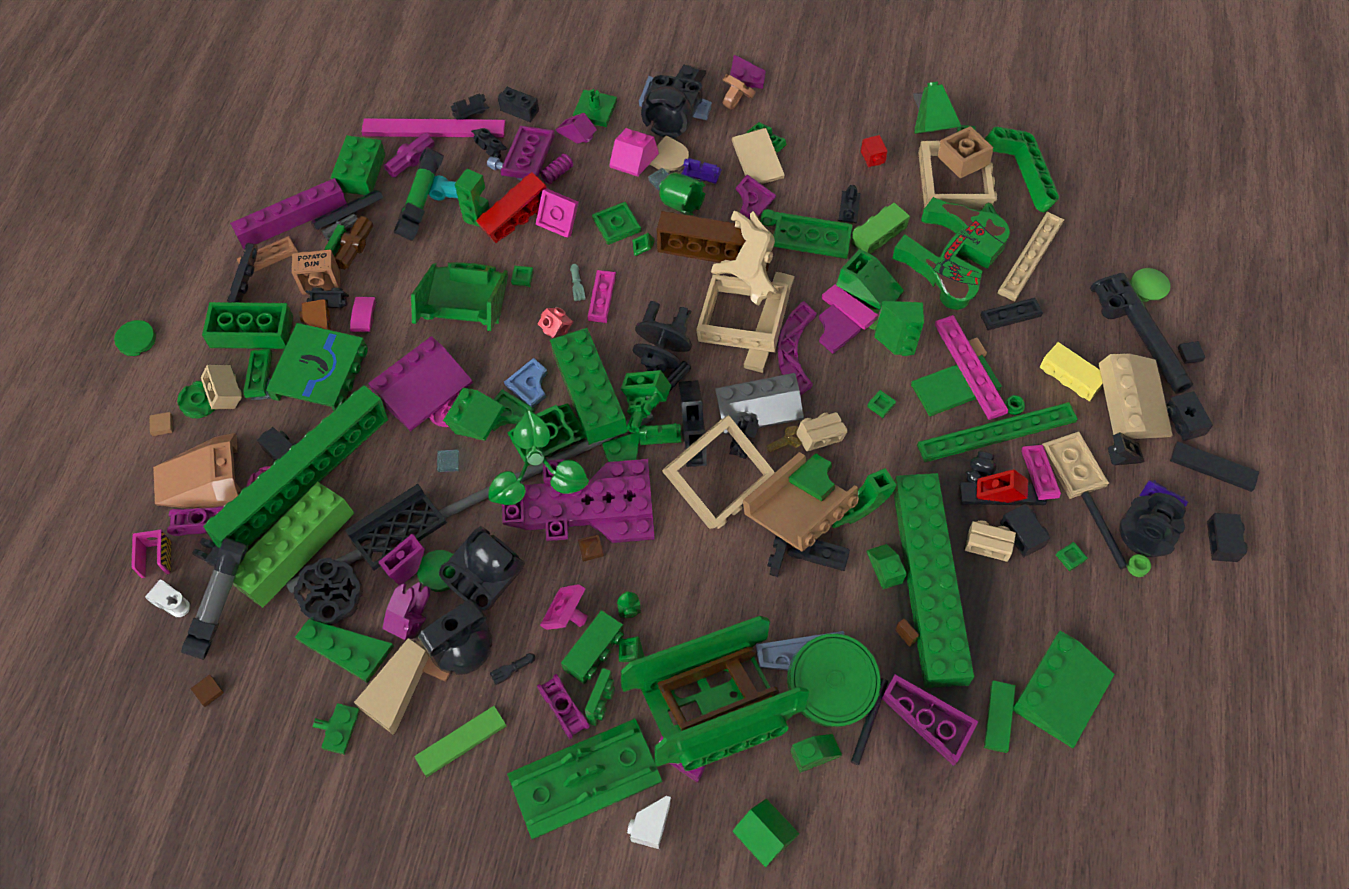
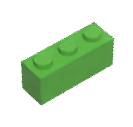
(880, 228)

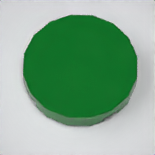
(135, 337)
(194, 401)
(429, 570)

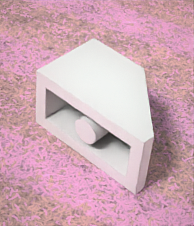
(650, 823)

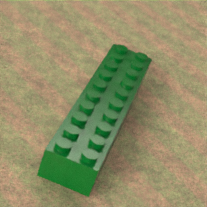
(298, 469)
(932, 582)

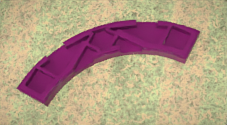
(788, 344)

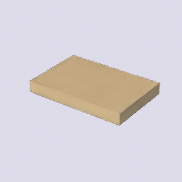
(758, 156)
(1074, 465)

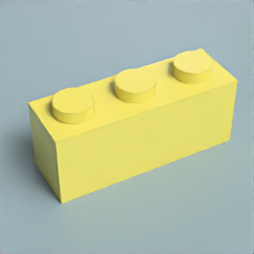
(1072, 371)

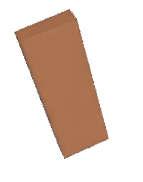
(273, 253)

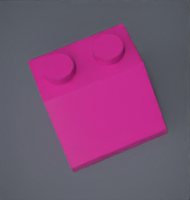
(633, 152)

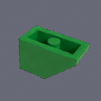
(887, 566)
(815, 751)

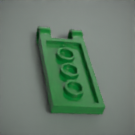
(809, 234)

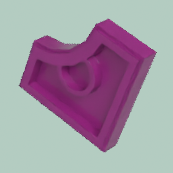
(754, 196)
(837, 329)

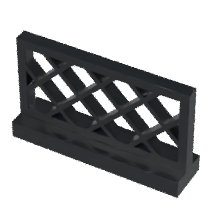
(387, 517)

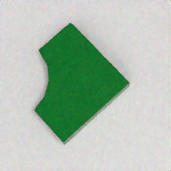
(513, 410)
(814, 478)

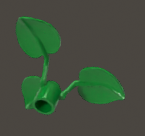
(533, 434)

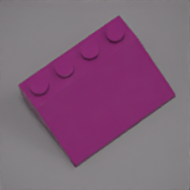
(420, 383)

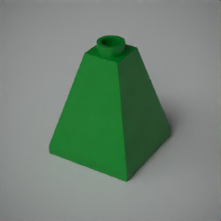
(935, 110)

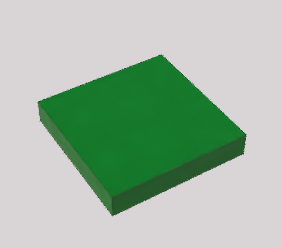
(616, 223)

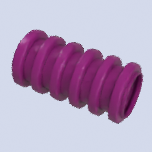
(556, 168)

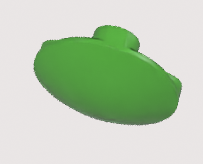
(1150, 284)

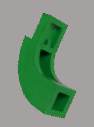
(871, 495)

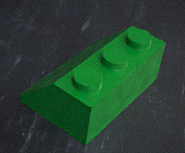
(900, 326)

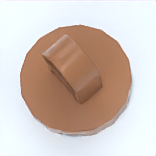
(735, 92)

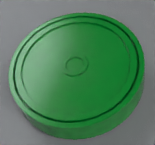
(839, 679)

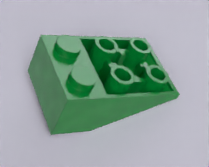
(868, 280)

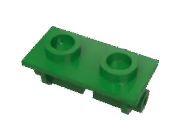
(660, 434)

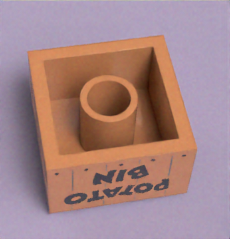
(315, 270)

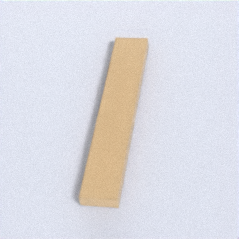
(1030, 256)
(757, 359)

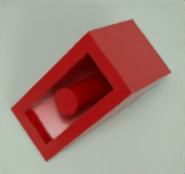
(1003, 487)

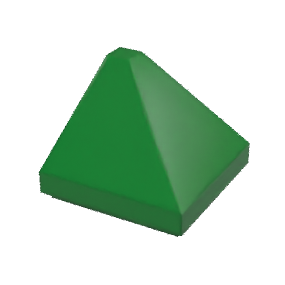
(642, 244)
(630, 649)

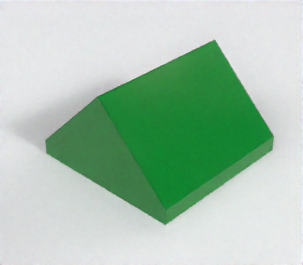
(765, 832)

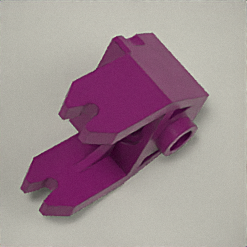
(405, 611)

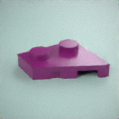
(747, 73)

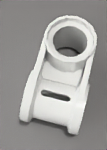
(169, 599)

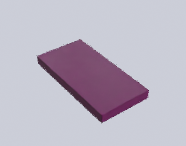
(527, 152)

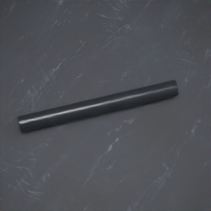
(1104, 530)
(868, 724)

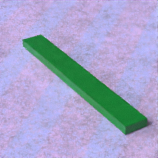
(997, 432)

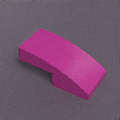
(362, 314)

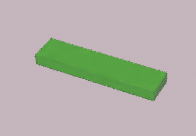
(460, 741)

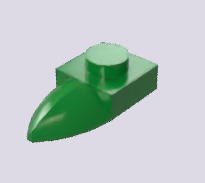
(628, 605)

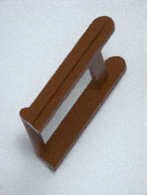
(733, 664)

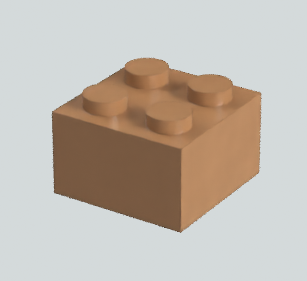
(965, 152)

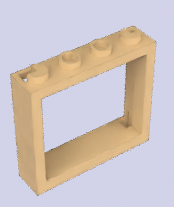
(972, 201)
(737, 337)
(690, 496)

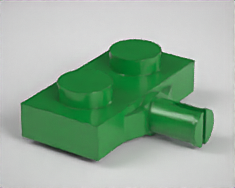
(338, 728)

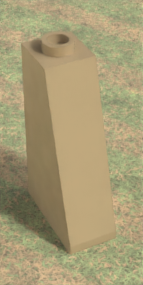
(394, 685)

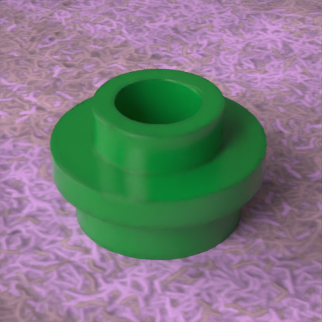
(1018, 402)

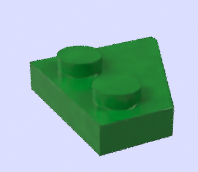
(622, 448)

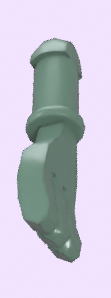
(578, 289)

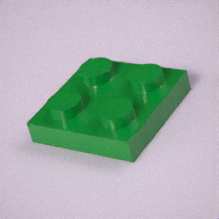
(602, 691)

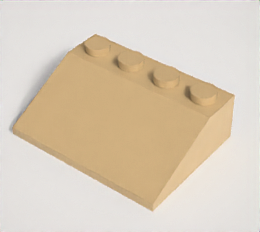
(1135, 396)

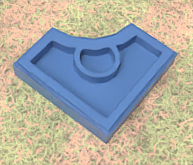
(527, 383)

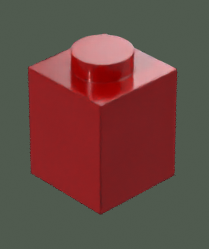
(874, 151)

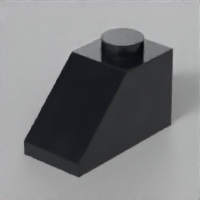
(691, 72)

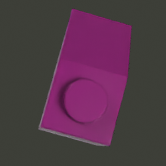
(577, 128)
(403, 560)

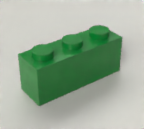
(593, 647)

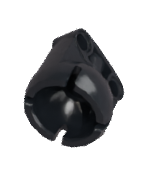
(671, 105)
(482, 567)
(462, 648)

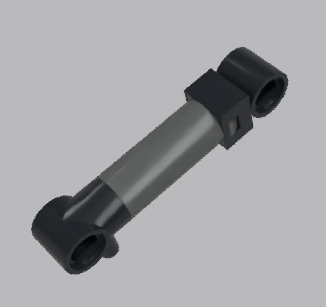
(206, 621)

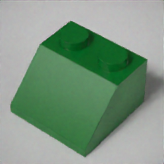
(473, 414)

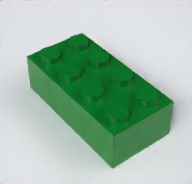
(247, 325)

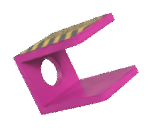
(139, 546)

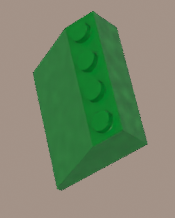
(1064, 689)

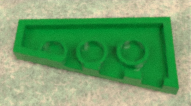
(347, 649)

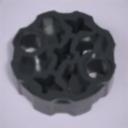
(341, 574)

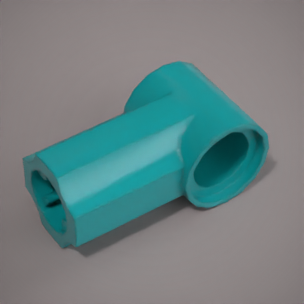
(442, 188)

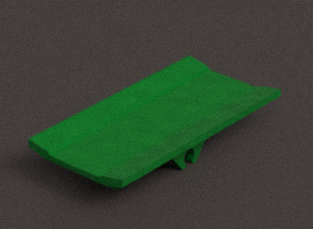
(584, 778)

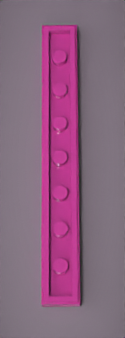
(432, 127)

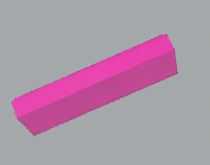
(601, 296)
(850, 306)
(1041, 472)

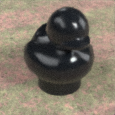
(982, 463)

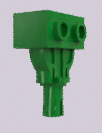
(643, 394)

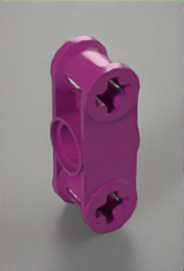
(185, 520)
(570, 718)

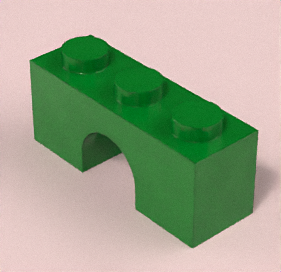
(468, 191)

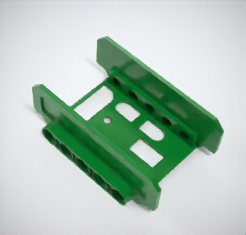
(726, 733)

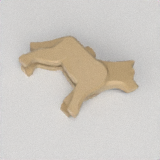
(752, 258)

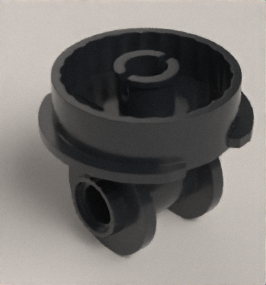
(1153, 524)

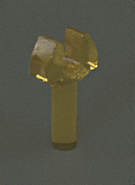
(788, 439)

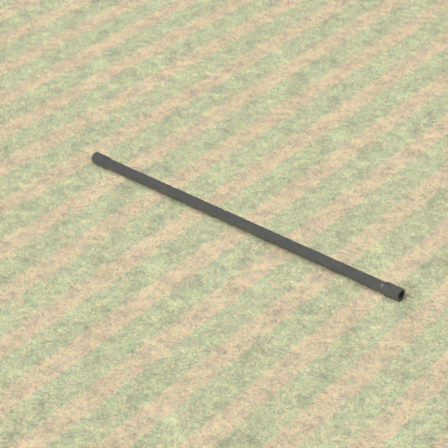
(466, 502)

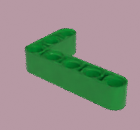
(1030, 161)

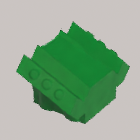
(563, 430)

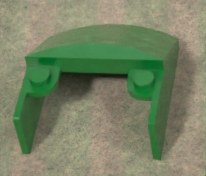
(460, 293)

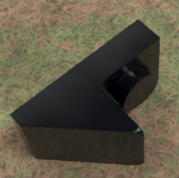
(1125, 451)

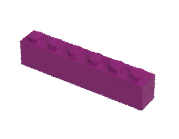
(289, 213)

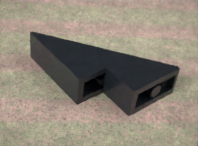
(692, 419)

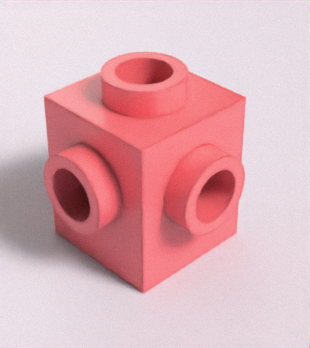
(555, 322)

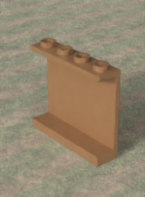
(793, 512)

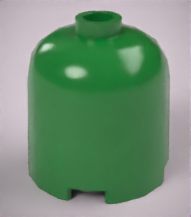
(682, 193)

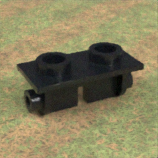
(462, 110)
(486, 140)
(849, 205)
(335, 296)
(749, 427)

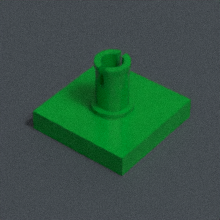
(596, 106)

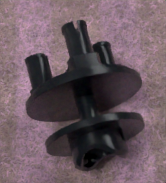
(663, 337)

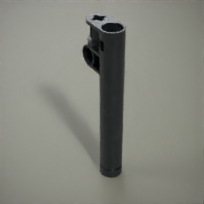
(1120, 299)

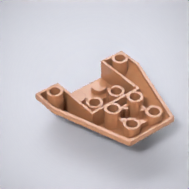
(199, 476)

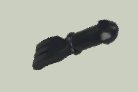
(505, 672)

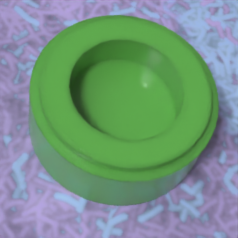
(1139, 565)

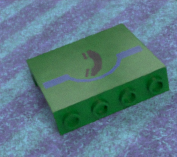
(318, 366)

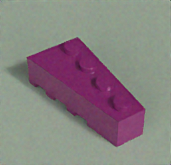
(933, 719)

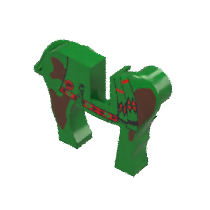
(978, 237)

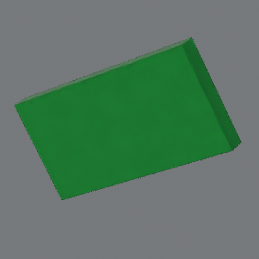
(947, 388)

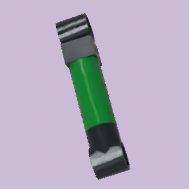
(413, 212)

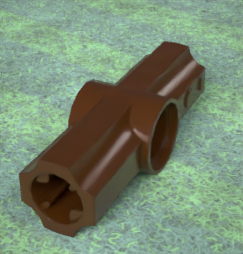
(353, 242)

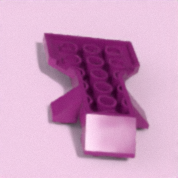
(618, 521)

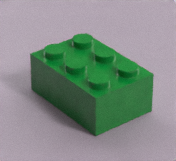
(358, 165)

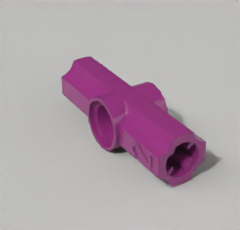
(408, 155)

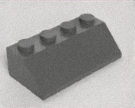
(767, 400)

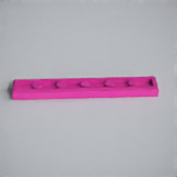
(971, 367)

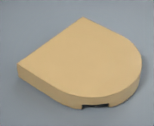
(670, 155)

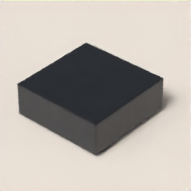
(1191, 352)

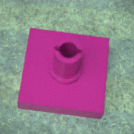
(556, 213)
(564, 608)

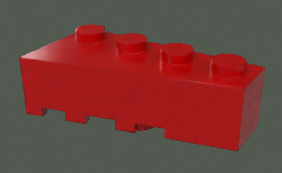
(513, 208)

